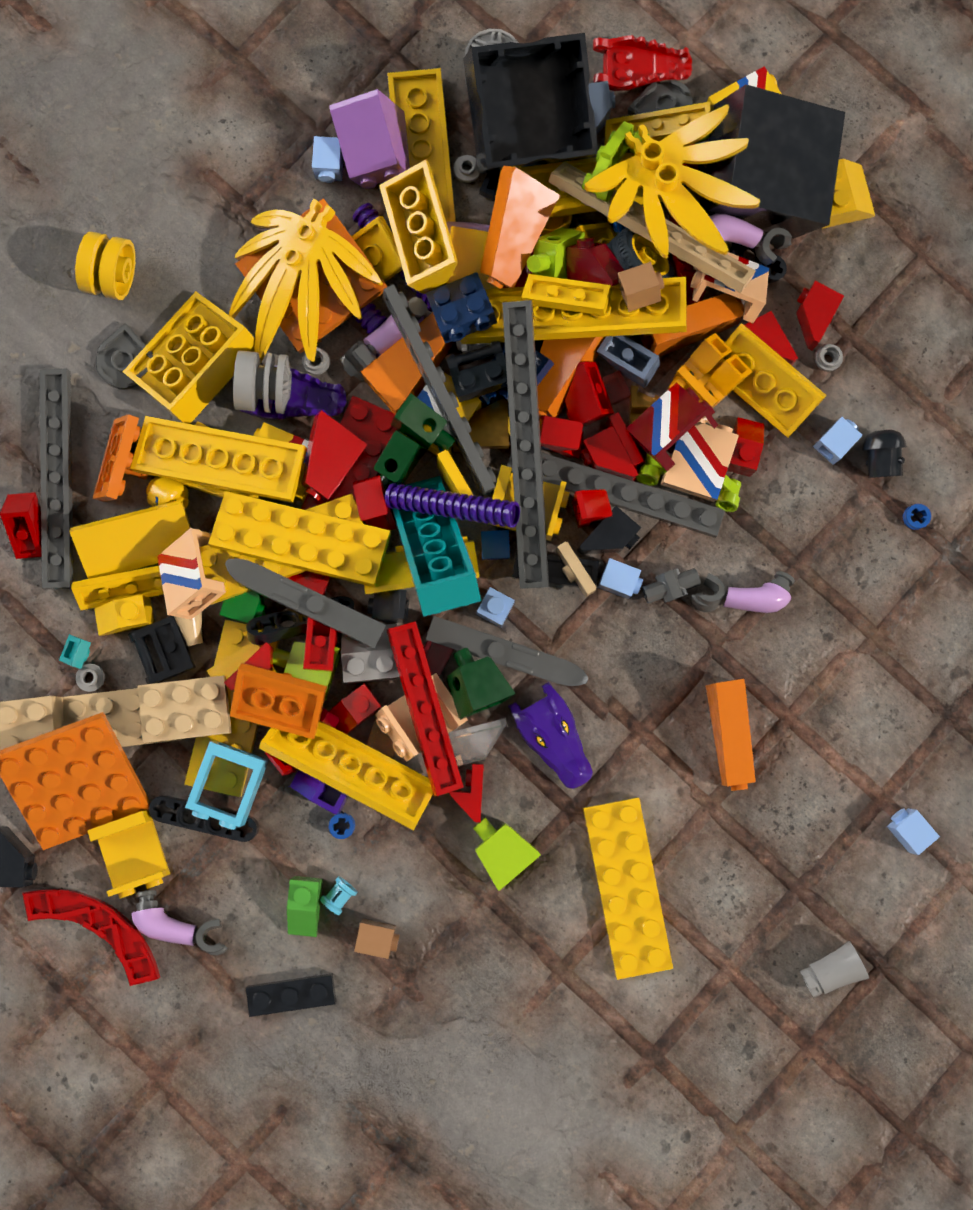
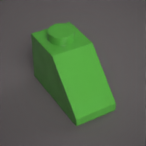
(304, 905)

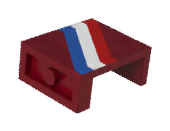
(668, 421)

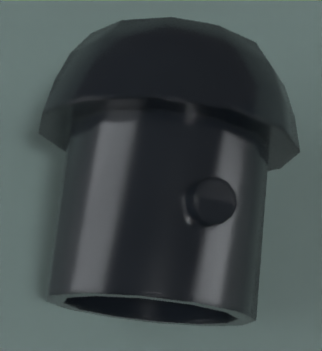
(884, 453)

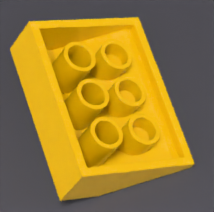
(191, 358)

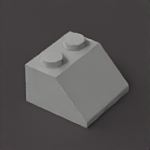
(368, 664)

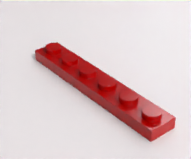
(424, 708)

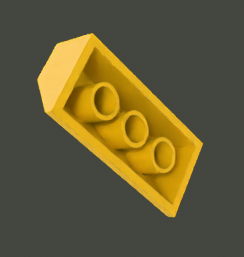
(419, 228)
(396, 572)

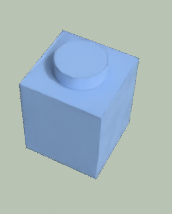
(327, 159)
(838, 440)
(620, 579)
(495, 607)
(912, 830)

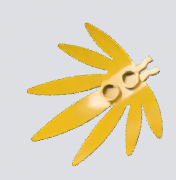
(660, 173)
(299, 249)

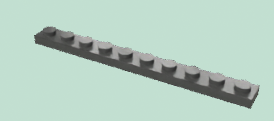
(525, 443)

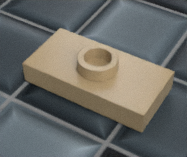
(574, 569)

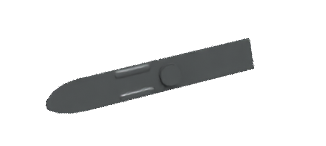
(306, 601)
(506, 652)

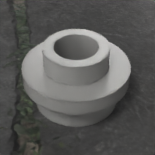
(461, 174)
(834, 352)
(319, 369)
(98, 681)

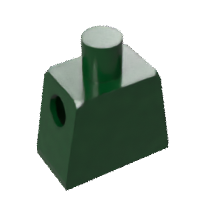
(414, 415)
(399, 450)
(476, 684)

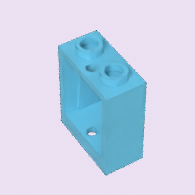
(239, 757)

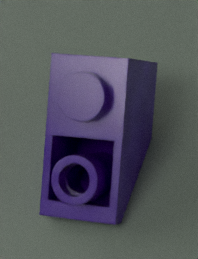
(319, 792)

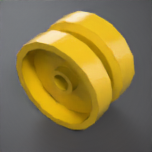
(105, 265)

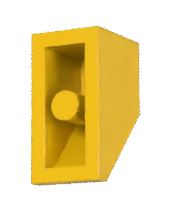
(124, 615)

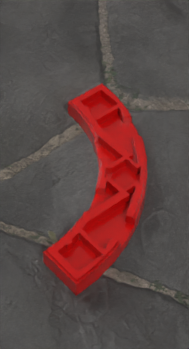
(100, 919)

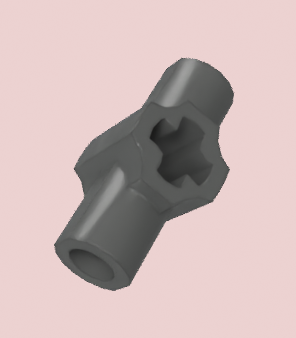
(671, 585)

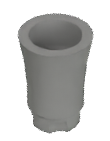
(834, 971)

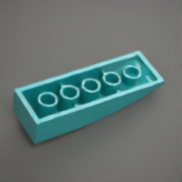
(437, 557)

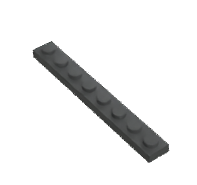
(435, 381)
(56, 478)
(633, 495)

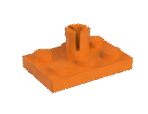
(117, 459)
(277, 700)

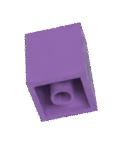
(371, 137)

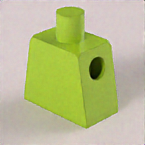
(550, 252)
(294, 662)
(503, 852)

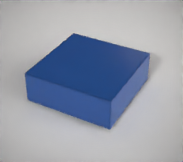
(495, 545)

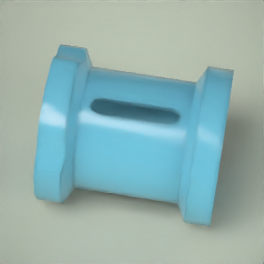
(336, 904)

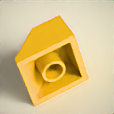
(851, 195)

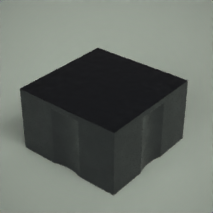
(530, 102)
(786, 162)

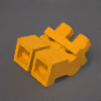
(709, 371)

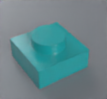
(75, 651)

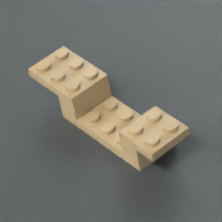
(136, 715)

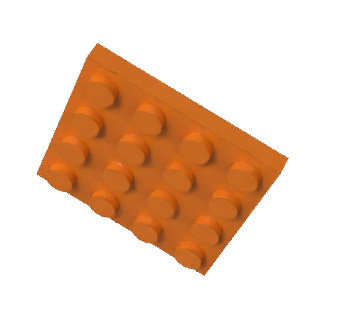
(331, 309)
(72, 780)

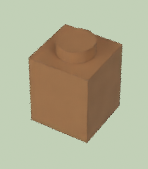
(640, 286)
(376, 939)

